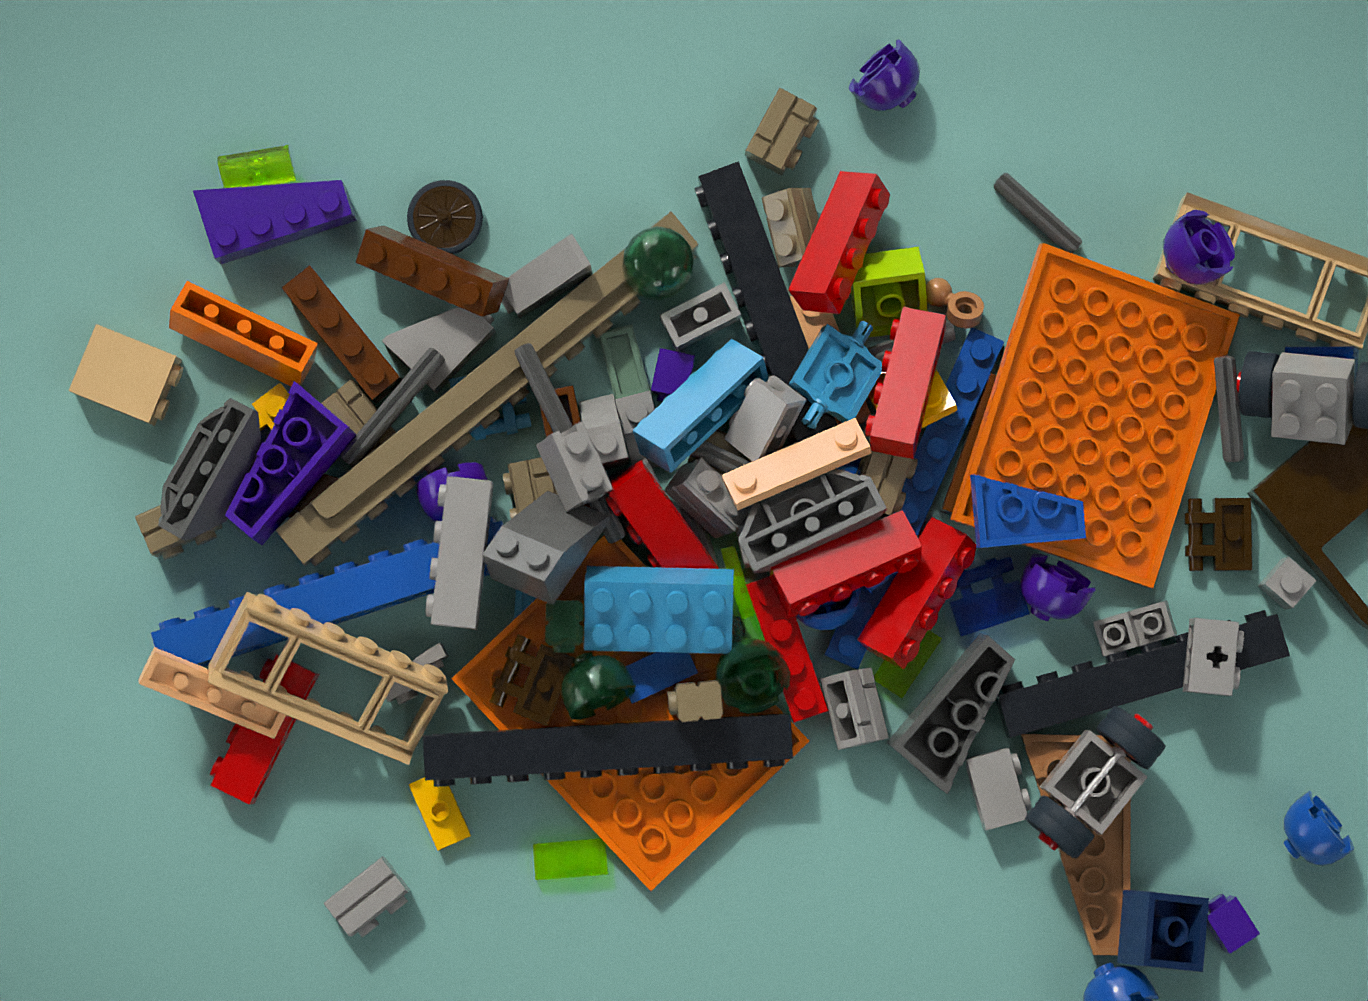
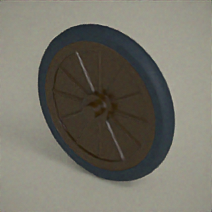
(445, 216)

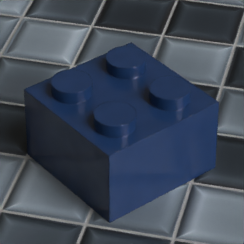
(1163, 930)

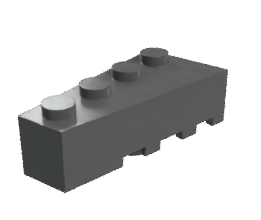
(952, 713)

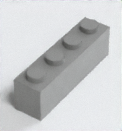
(460, 558)

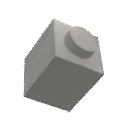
(1287, 583)

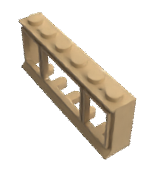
(1273, 314)
(331, 639)

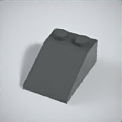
(543, 546)

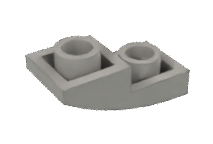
(1135, 628)
(433, 657)

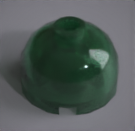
(658, 263)
(752, 675)
(595, 684)

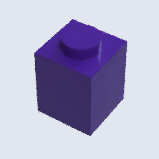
(671, 372)
(1230, 923)

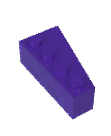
(267, 216)
(288, 464)

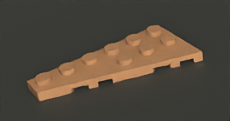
(1103, 867)

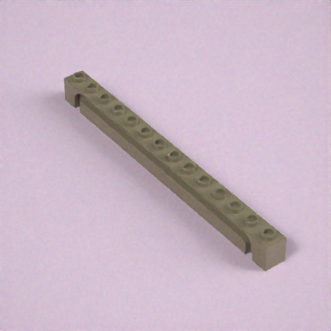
(461, 410)

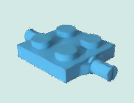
(837, 374)

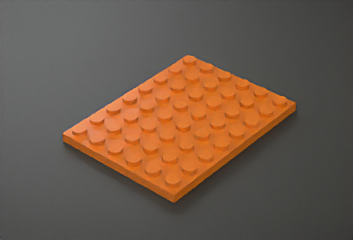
(1102, 406)
(642, 817)

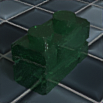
(564, 625)

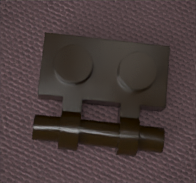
(1231, 534)
(542, 685)

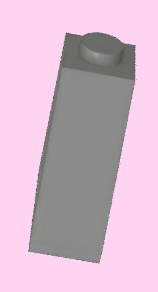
(546, 277)
(453, 334)
(604, 430)

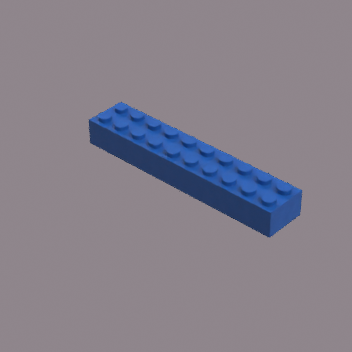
(331, 599)

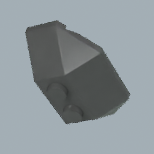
(210, 470)
(808, 517)

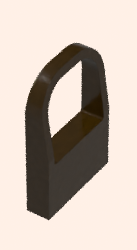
(1314, 500)

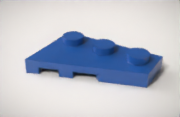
(1021, 515)

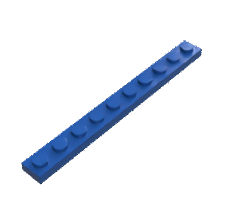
(933, 457)

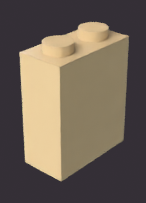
(126, 375)

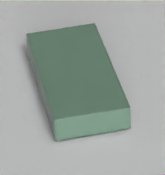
(623, 362)

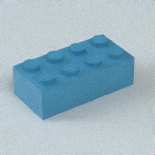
(658, 609)

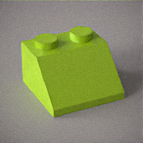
(886, 286)

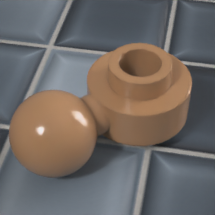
(940, 293)

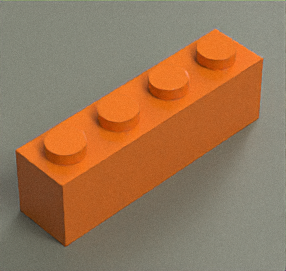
(242, 335)

